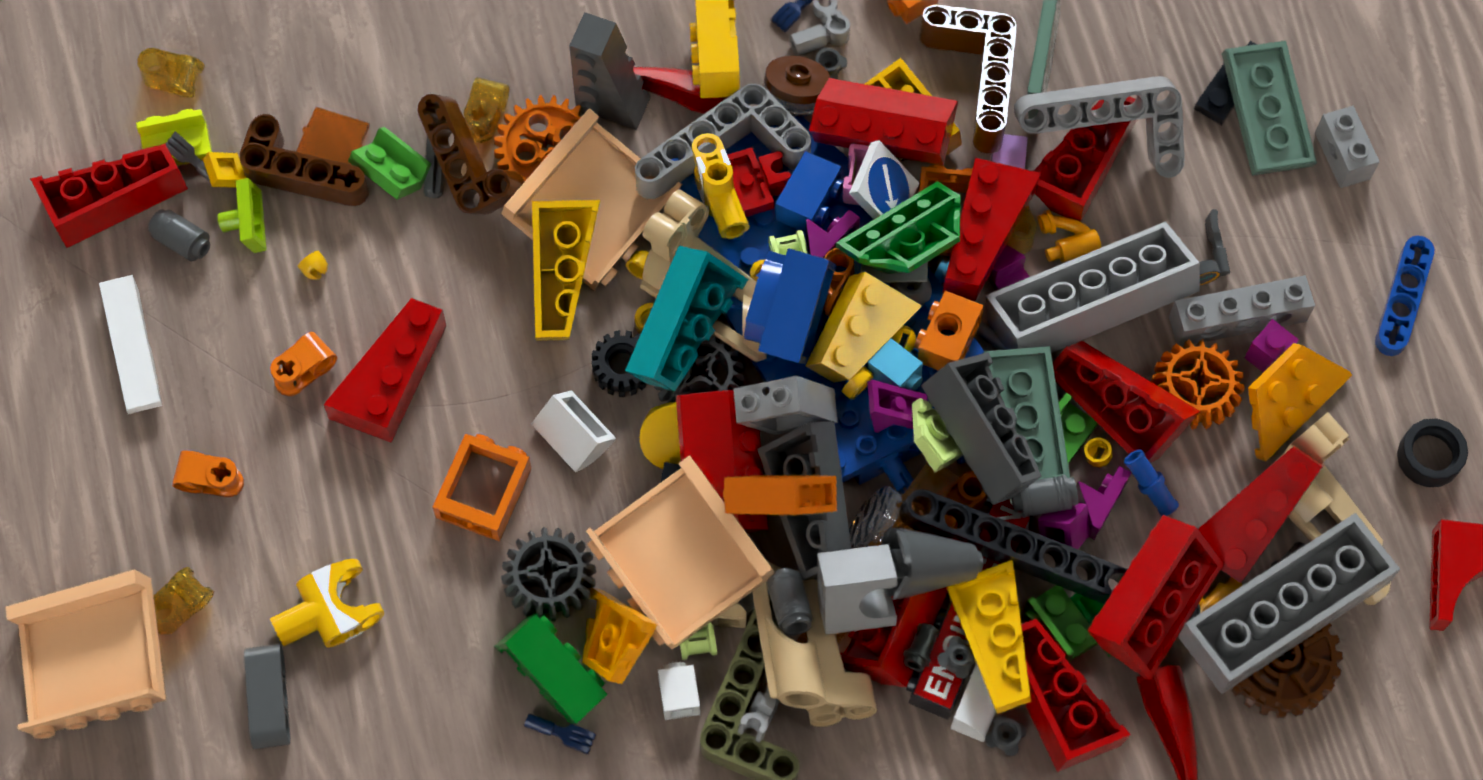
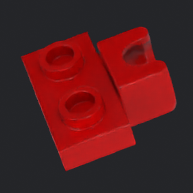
(757, 180)

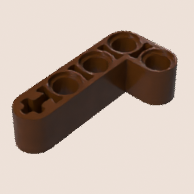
(440, 119)
(343, 183)

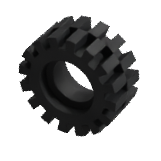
(601, 359)

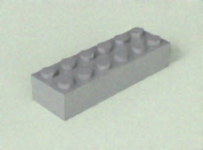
(1095, 291)
(1288, 603)

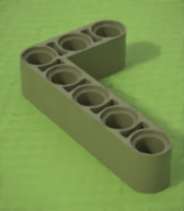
(727, 727)

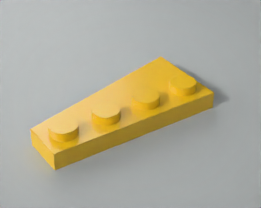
(994, 632)

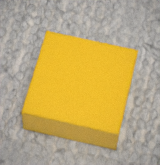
(223, 169)

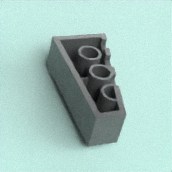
(605, 73)
(983, 426)
(810, 451)

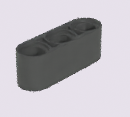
(267, 696)

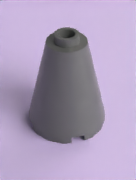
(929, 562)

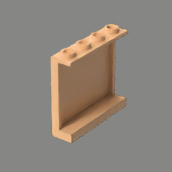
(592, 167)
(680, 555)
(89, 653)

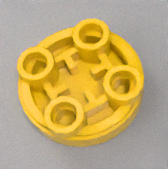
(660, 435)

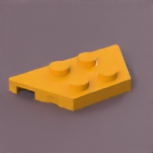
(1290, 395)
(615, 637)

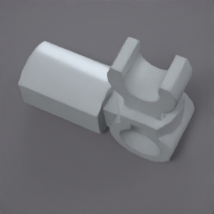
(834, 30)

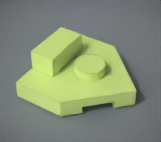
(932, 437)

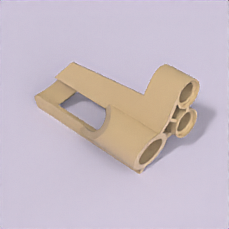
(680, 226)
(1325, 492)
(810, 672)

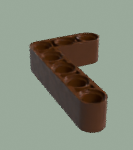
(985, 35)

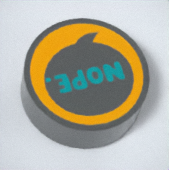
(1209, 271)

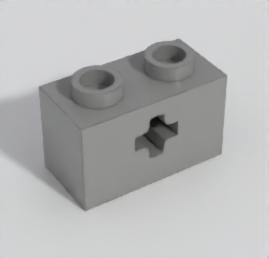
(1346, 146)

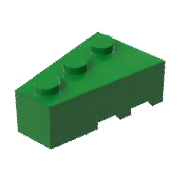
(553, 667)

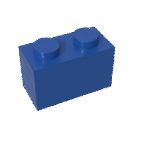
(809, 192)

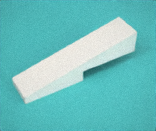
(130, 344)

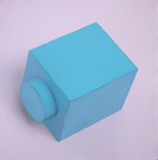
(896, 366)

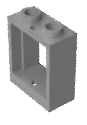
(786, 407)

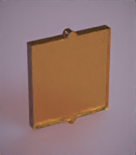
(332, 135)

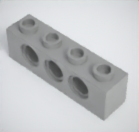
(1241, 310)

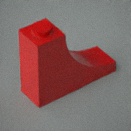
(1454, 564)

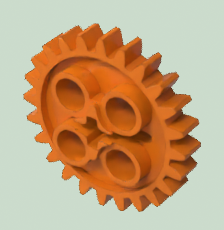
(555, 117)

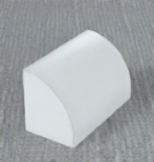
(573, 430)
(975, 709)

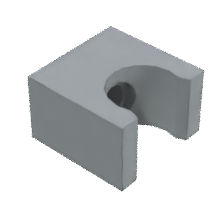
(853, 589)

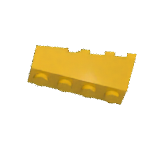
(559, 259)

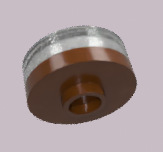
(795, 83)

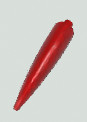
(676, 86)
(1170, 712)

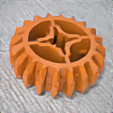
(1224, 383)

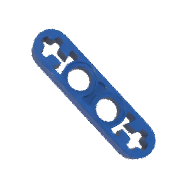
(1408, 296)

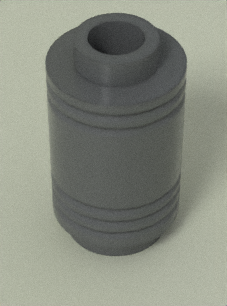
(179, 235)
(1047, 496)
(790, 601)

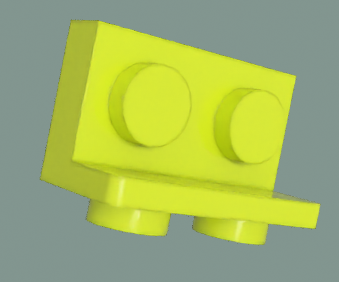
(187, 123)

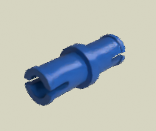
(1151, 482)

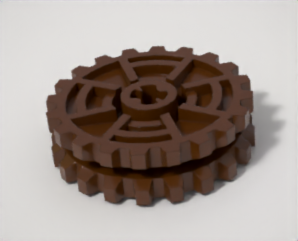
(1297, 682)

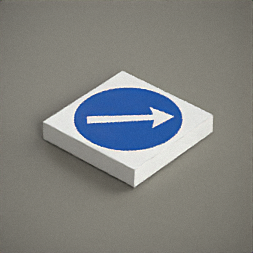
(882, 181)

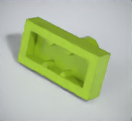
(248, 216)

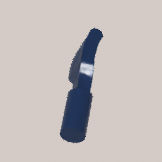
(789, 14)
(571, 735)

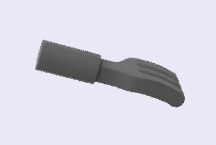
(185, 152)
(1214, 236)

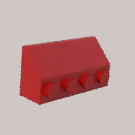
(905, 122)
(719, 444)
(1156, 596)

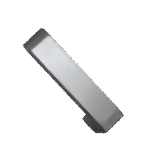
(1114, 111)
(744, 120)

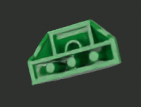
(908, 232)

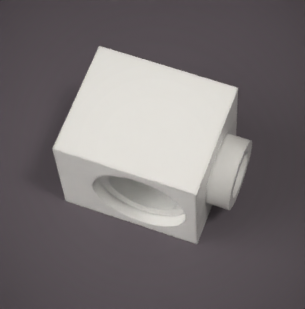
(678, 691)

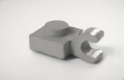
(764, 710)

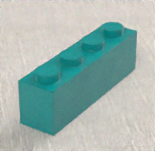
(683, 316)

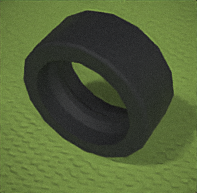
(1447, 433)

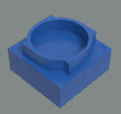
(789, 304)

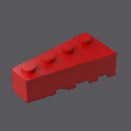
(988, 218)
(387, 376)
(1122, 401)
(1256, 514)
(1063, 706)

